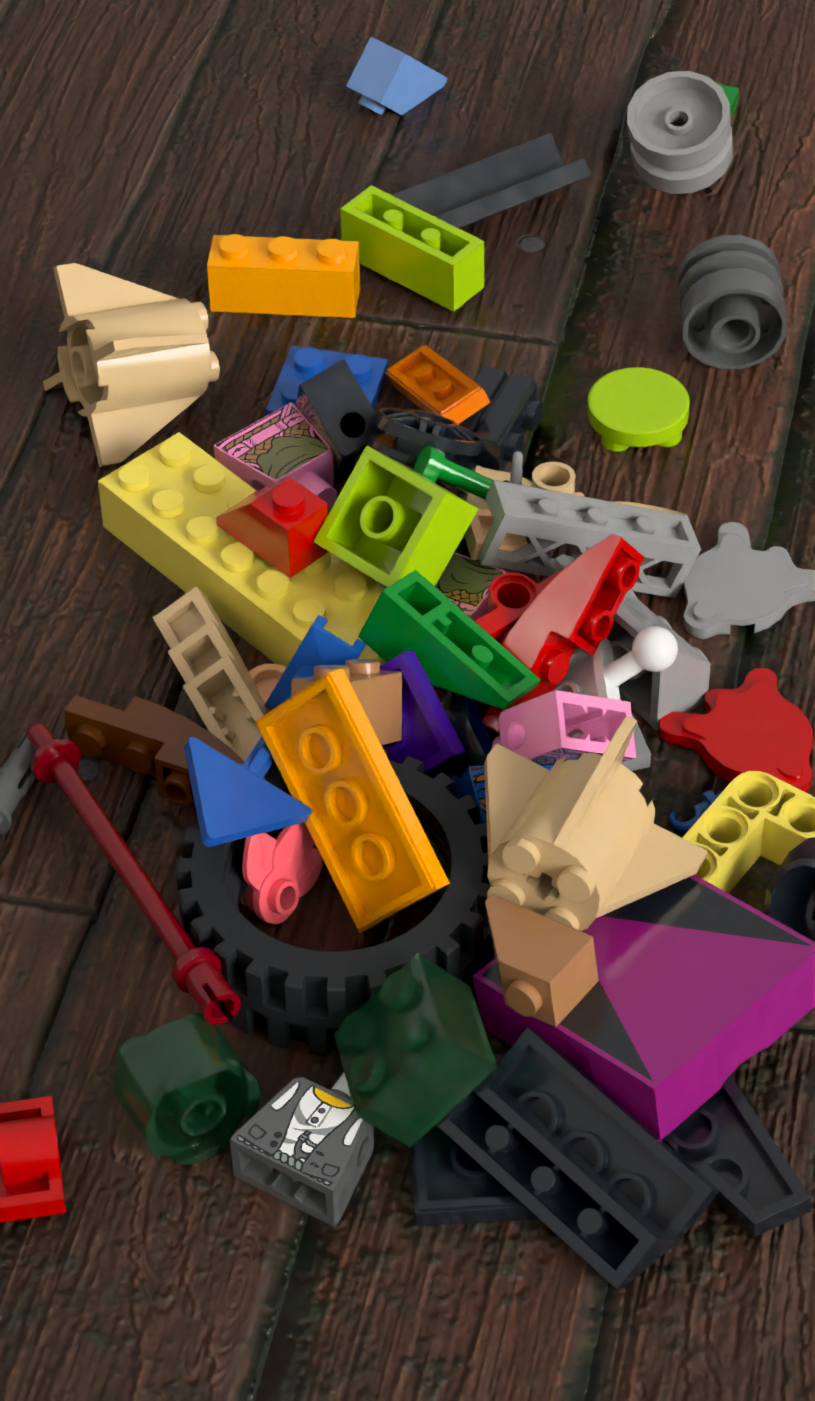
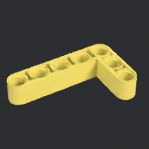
(751, 820)

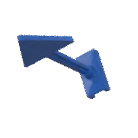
(235, 797)

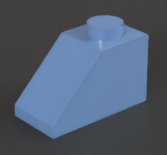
(392, 79)

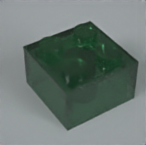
(414, 1050)

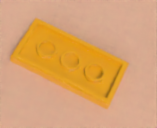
(355, 799)

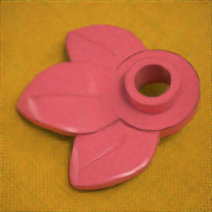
(279, 871)

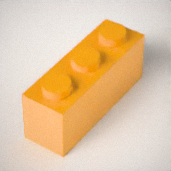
(284, 276)

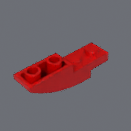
(571, 615)

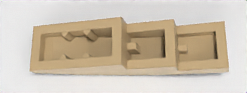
(212, 671)

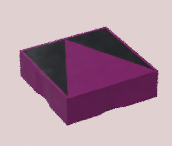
(679, 999)

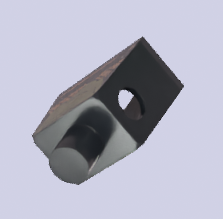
(338, 407)

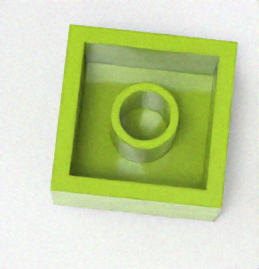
(394, 521)

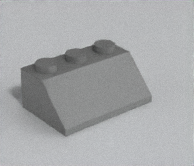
(654, 693)

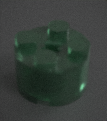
(185, 1089)

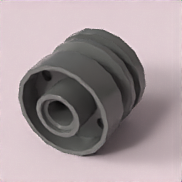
(731, 302)

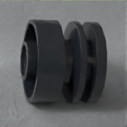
(416, 429)

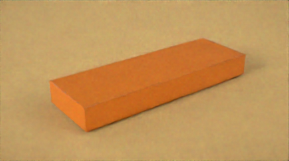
(437, 385)

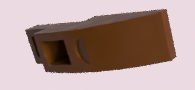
(143, 739)

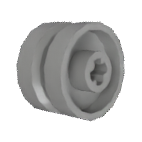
(680, 132)

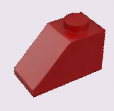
(279, 525)

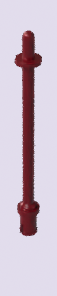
(195, 969)

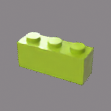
(414, 248)

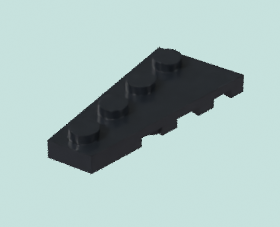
(741, 1160)

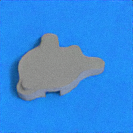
(742, 585)

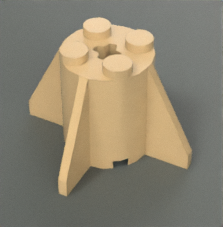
(128, 357)
(577, 835)

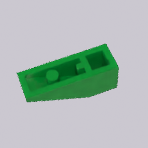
(447, 643)

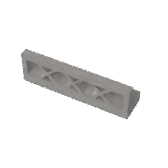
(584, 522)

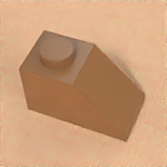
(540, 961)

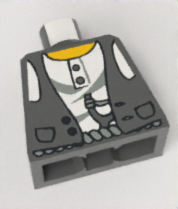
(305, 1148)

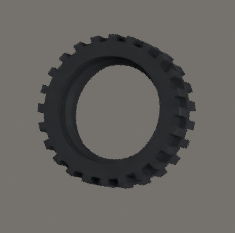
(311, 992)

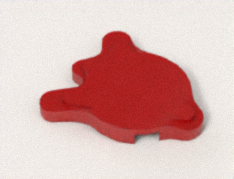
(747, 732)

